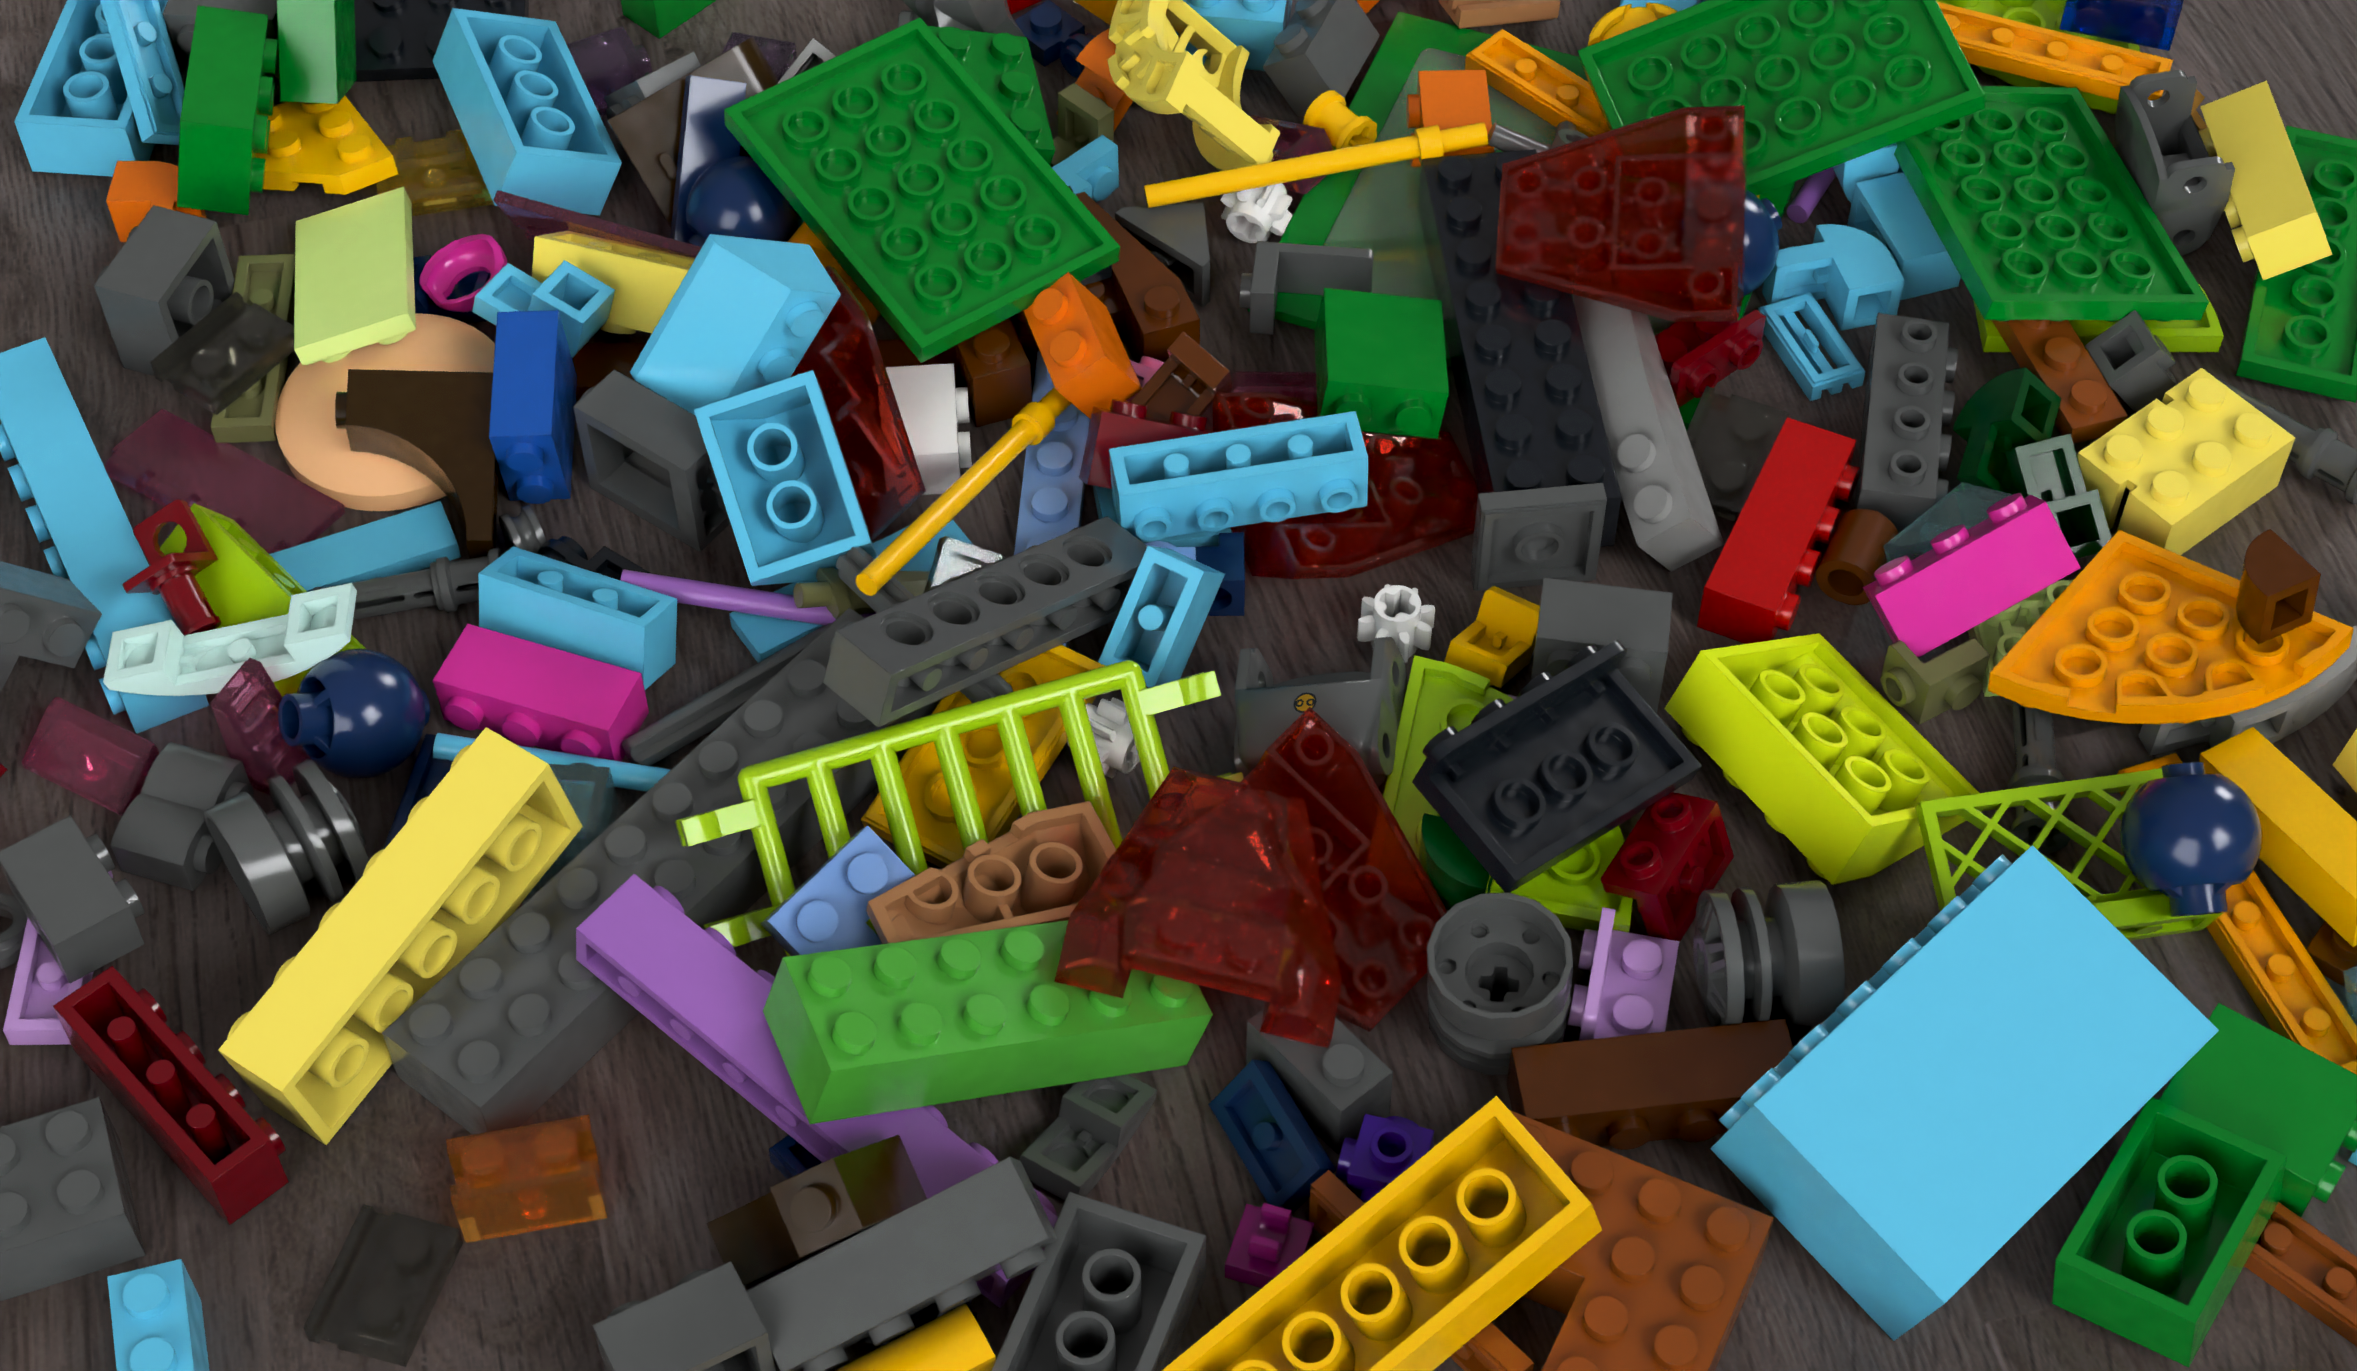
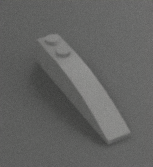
(1646, 436)

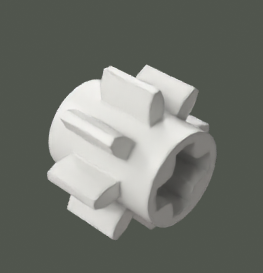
(1257, 212)
(1399, 615)
(1113, 736)

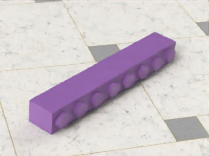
(714, 1009)

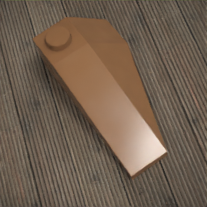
(1013, 881)

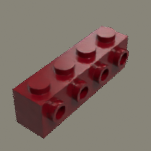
(173, 1094)

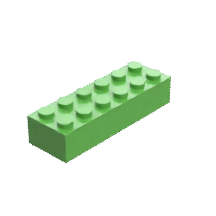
(965, 1022)

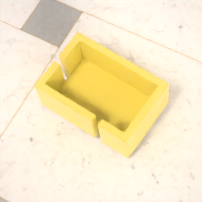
(2186, 463)

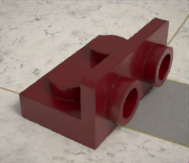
(1708, 352)
(1670, 861)

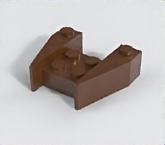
(1142, 299)

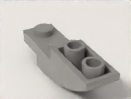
(2271, 719)

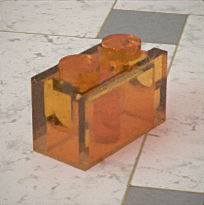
(526, 1178)

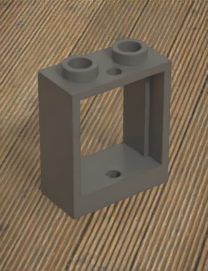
(650, 459)

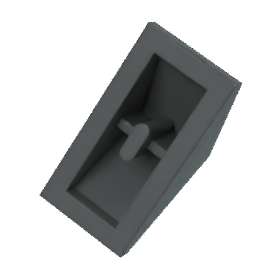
(1177, 239)

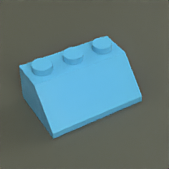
(736, 321)
(783, 480)

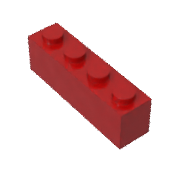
(1778, 533)

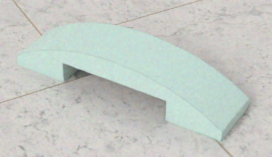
(167, 663)

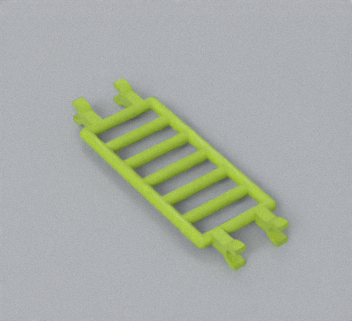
(944, 730)

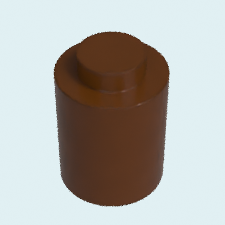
(1854, 555)

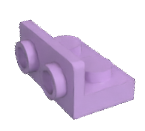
(1626, 984)

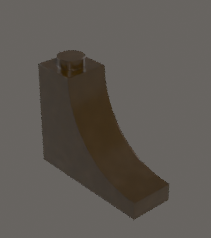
(435, 426)
(817, 1209)

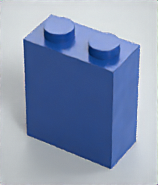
(533, 406)

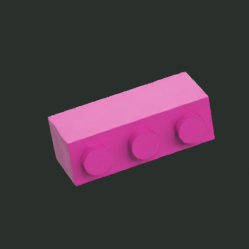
(1971, 574)
(540, 695)

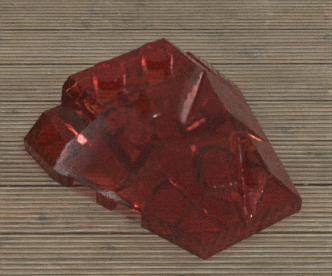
(1216, 894)

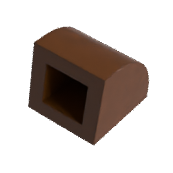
(2275, 588)

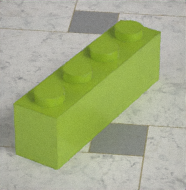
(244, 580)

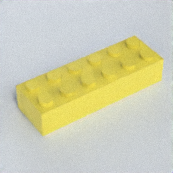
(407, 922)

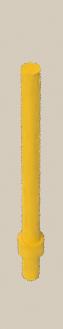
(1424, 144)
(1028, 428)

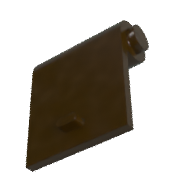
(653, 126)

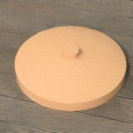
(322, 453)

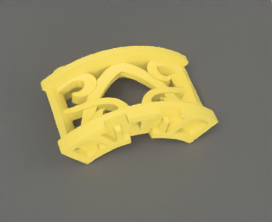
(1168, 80)

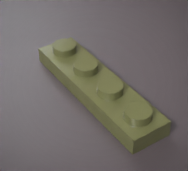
(270, 284)

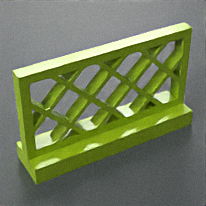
(2133, 912)

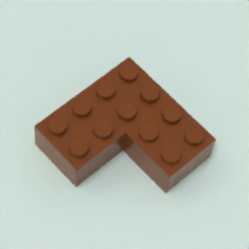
(1658, 1277)

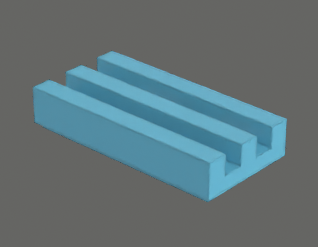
(1800, 348)

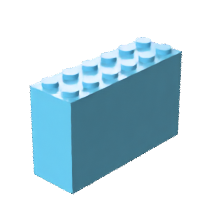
(1959, 1089)

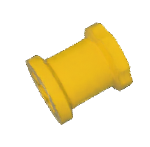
(1339, 122)

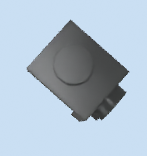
(1301, 271)

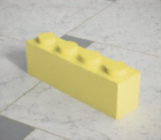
(2267, 185)
(640, 275)

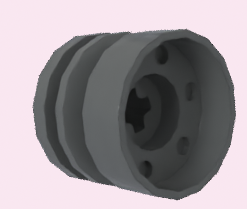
(289, 846)
(1490, 952)
(1778, 956)

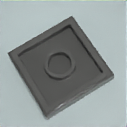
(1537, 536)

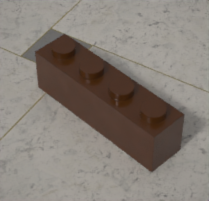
(1644, 1084)

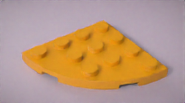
(2156, 644)

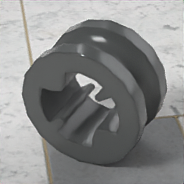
(523, 530)

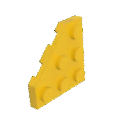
(324, 147)

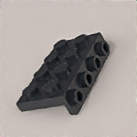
(402, 35)
(1553, 767)

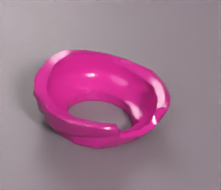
(455, 262)

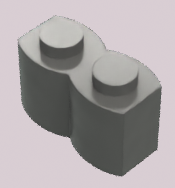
(165, 825)

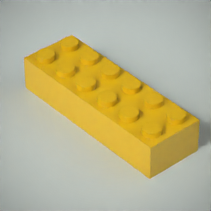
(1415, 1262)

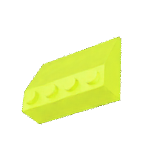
(1816, 751)

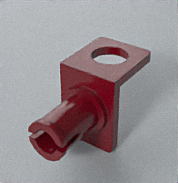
(175, 573)

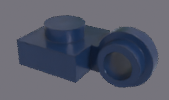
(1054, 35)

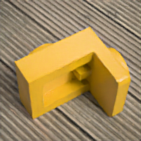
(1499, 639)

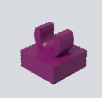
(1266, 1244)

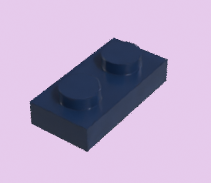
(1271, 1135)

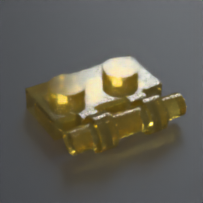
(437, 174)

